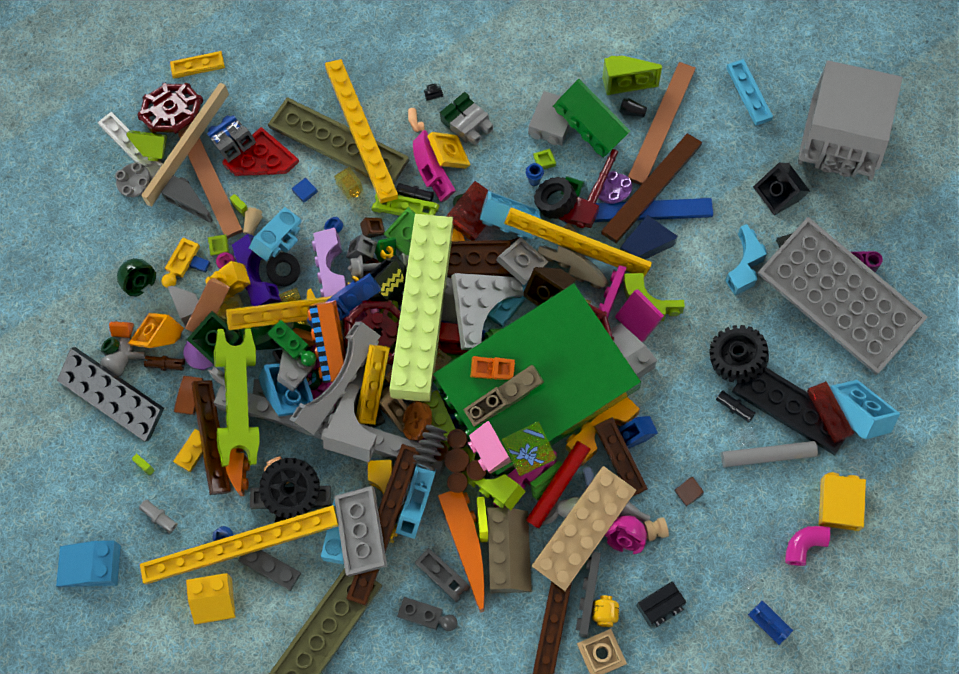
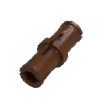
(164, 363)

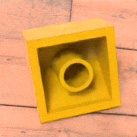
(211, 598)

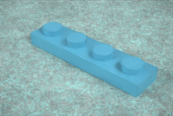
(749, 92)

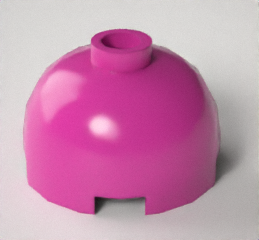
(627, 533)

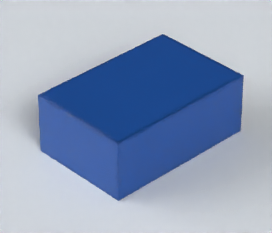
(199, 264)

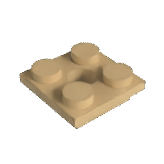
(603, 640)

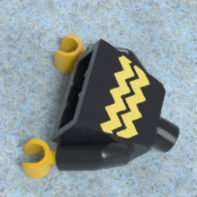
(390, 277)

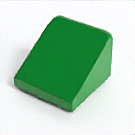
(577, 185)
(382, 245)

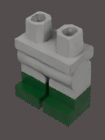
(466, 119)

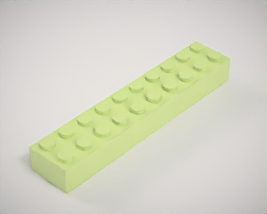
(422, 308)

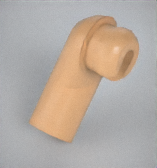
(412, 118)

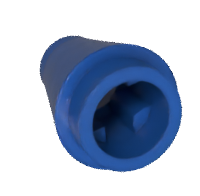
(534, 173)

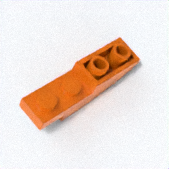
(237, 470)

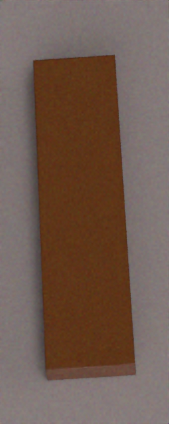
(620, 455)

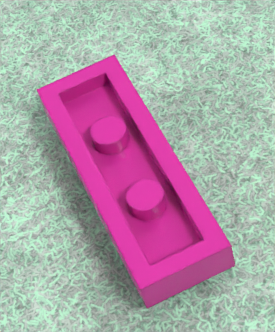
(611, 292)

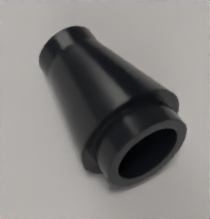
(632, 108)

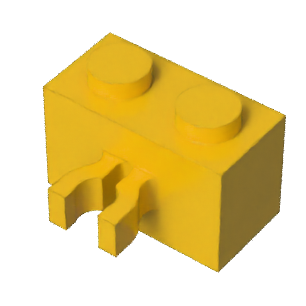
(232, 275)

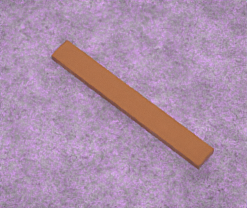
(661, 123)
(212, 187)

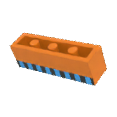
(328, 339)

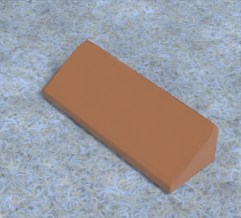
(210, 300)

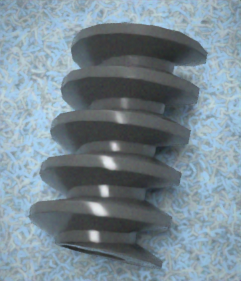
(430, 447)

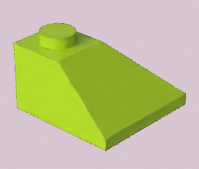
(148, 144)

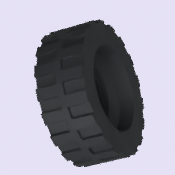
(560, 208)

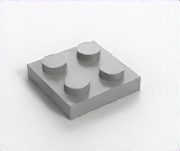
(521, 260)

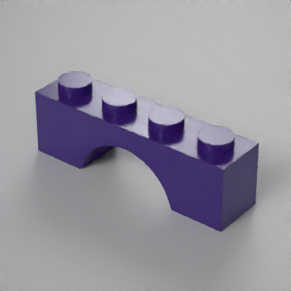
(259, 291)

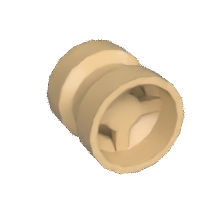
(656, 529)

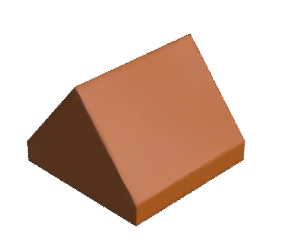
(121, 329)

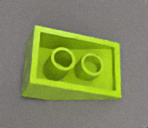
(629, 74)

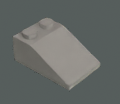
(633, 350)

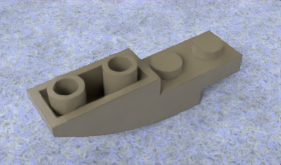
(581, 267)
(503, 396)

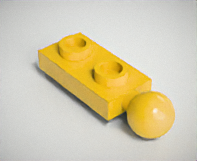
(179, 261)

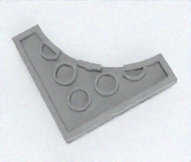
(474, 300)

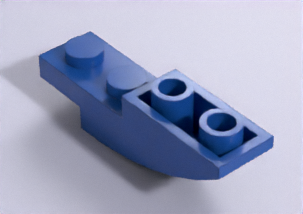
(353, 295)

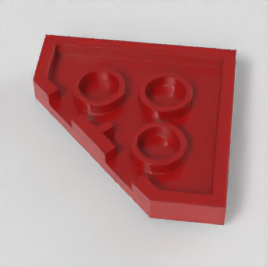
(262, 158)

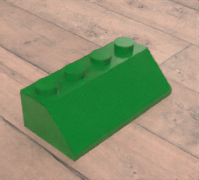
(591, 118)

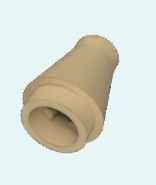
(251, 221)

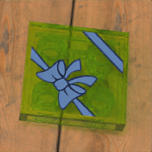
(529, 448)

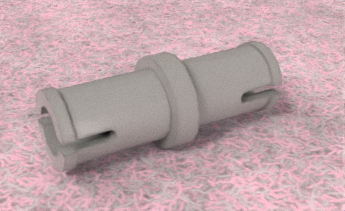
(158, 516)

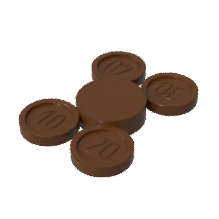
(458, 461)

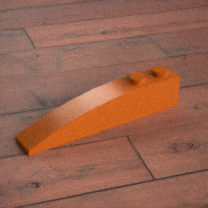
(465, 537)

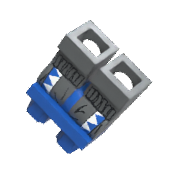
(227, 133)

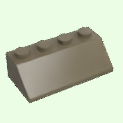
(509, 551)

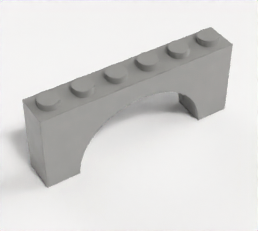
(344, 431)

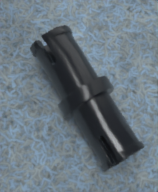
(414, 192)
(735, 406)

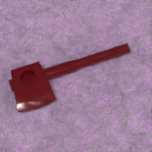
(585, 210)

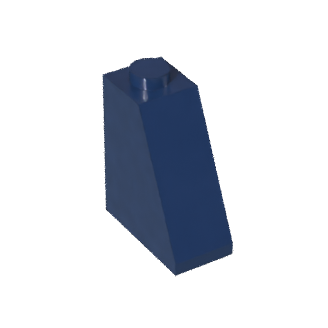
(649, 239)

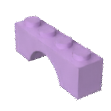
(328, 247)

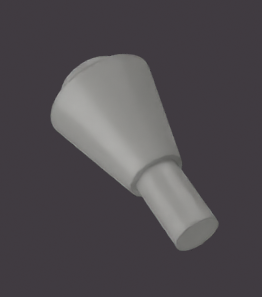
(631, 510)

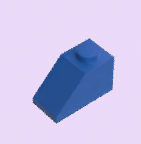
(638, 431)

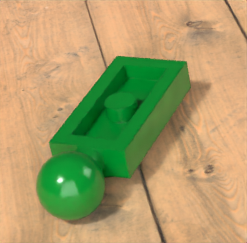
(292, 343)

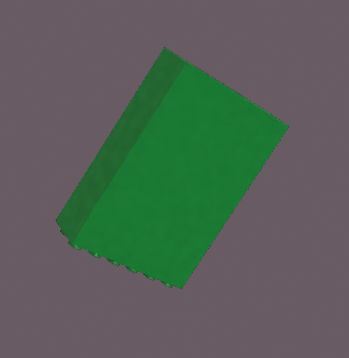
(571, 353)

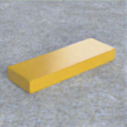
(197, 64)

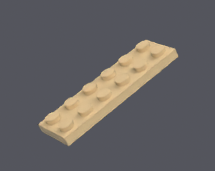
(583, 528)

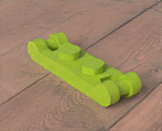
(399, 205)

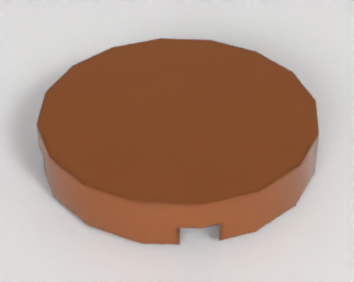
(415, 419)

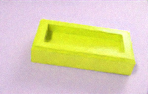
(482, 519)

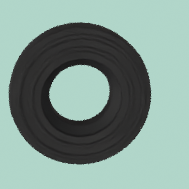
(283, 280)

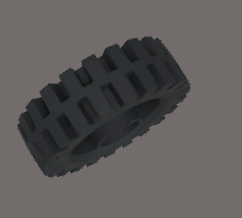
(743, 366)
(273, 490)

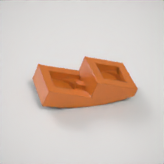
(492, 368)

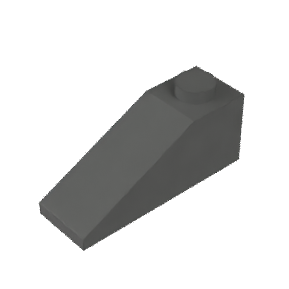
(182, 195)

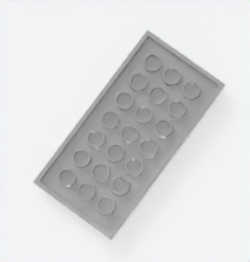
(842, 295)

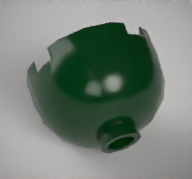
(134, 274)

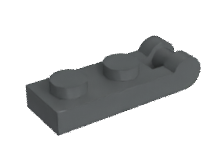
(441, 574)

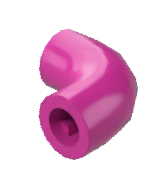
(803, 540)

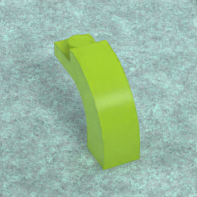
(636, 281)

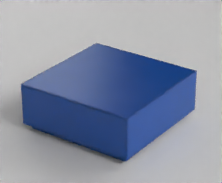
(304, 190)

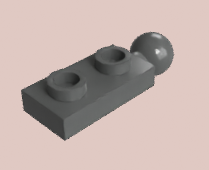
(426, 615)

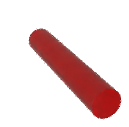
(558, 484)

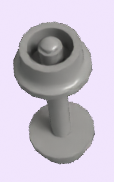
(357, 267)

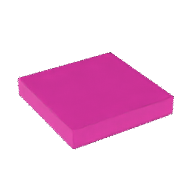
(639, 315)

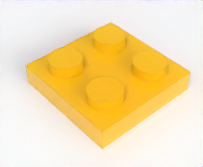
(448, 150)

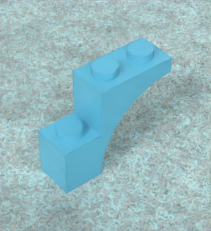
(743, 276)

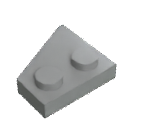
(292, 372)

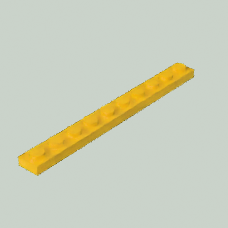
(361, 131)
(239, 545)

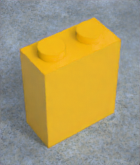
(842, 501)

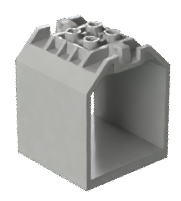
(850, 120)

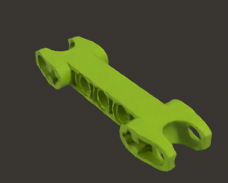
(238, 432)

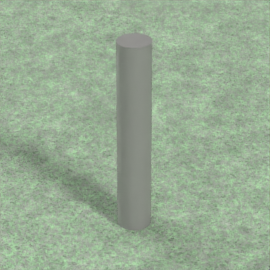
(769, 454)

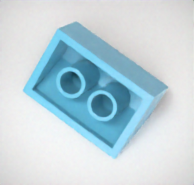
(496, 210)

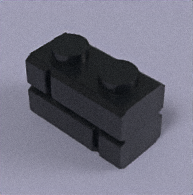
(661, 604)

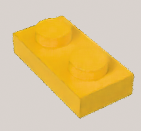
(190, 452)

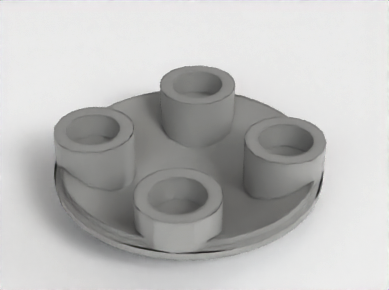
(132, 179)
(218, 375)

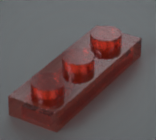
(830, 412)

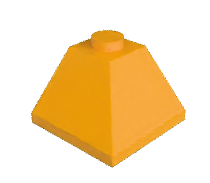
(156, 331)

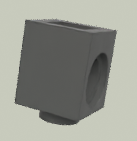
(362, 246)

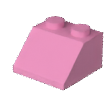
(489, 447)

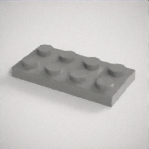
(360, 531)

